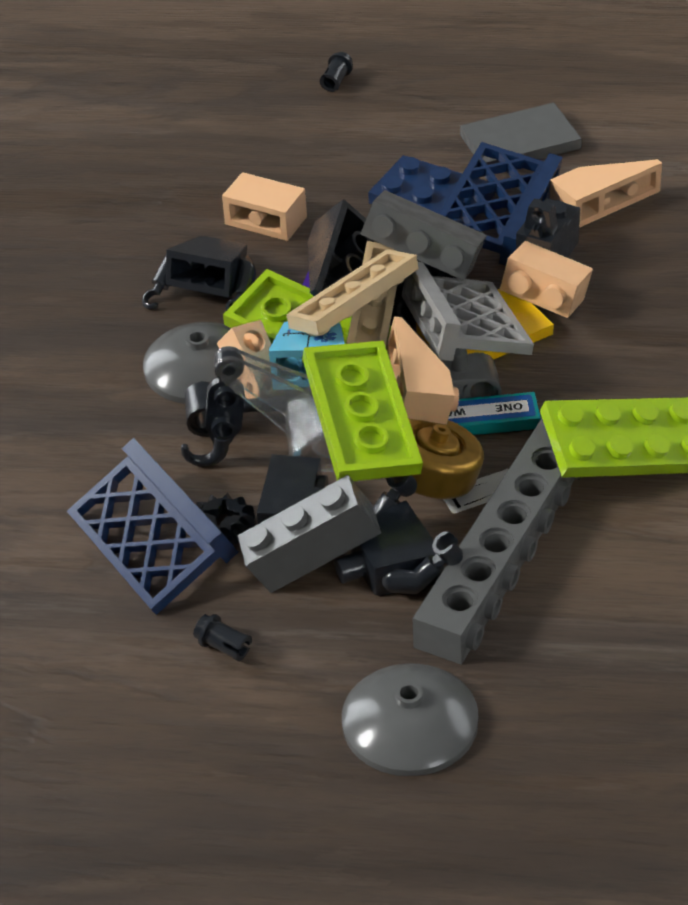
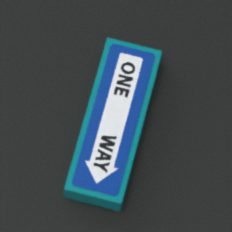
(497, 413)

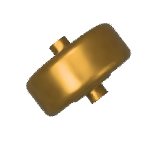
(449, 458)

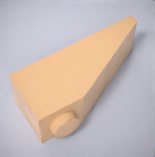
(606, 187)
(420, 376)

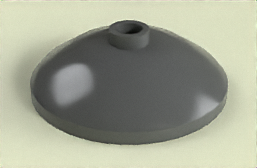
(182, 358)
(410, 719)

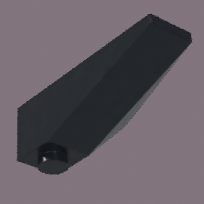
(335, 246)

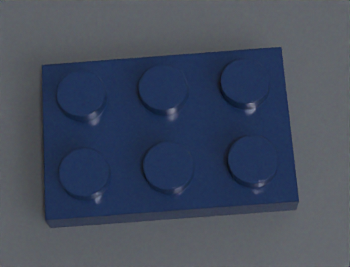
(423, 184)

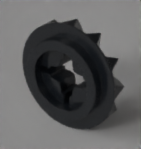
(239, 518)

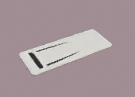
(478, 495)

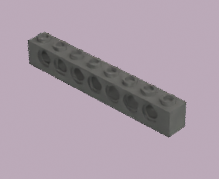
(493, 552)

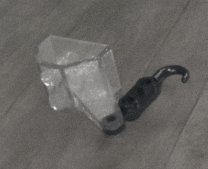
(270, 388)

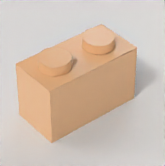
(264, 206)
(546, 279)

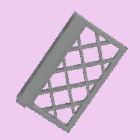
(463, 315)

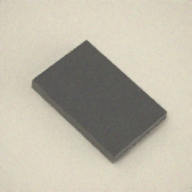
(527, 132)

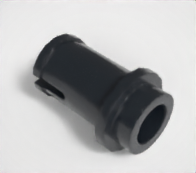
(339, 66)
(214, 633)

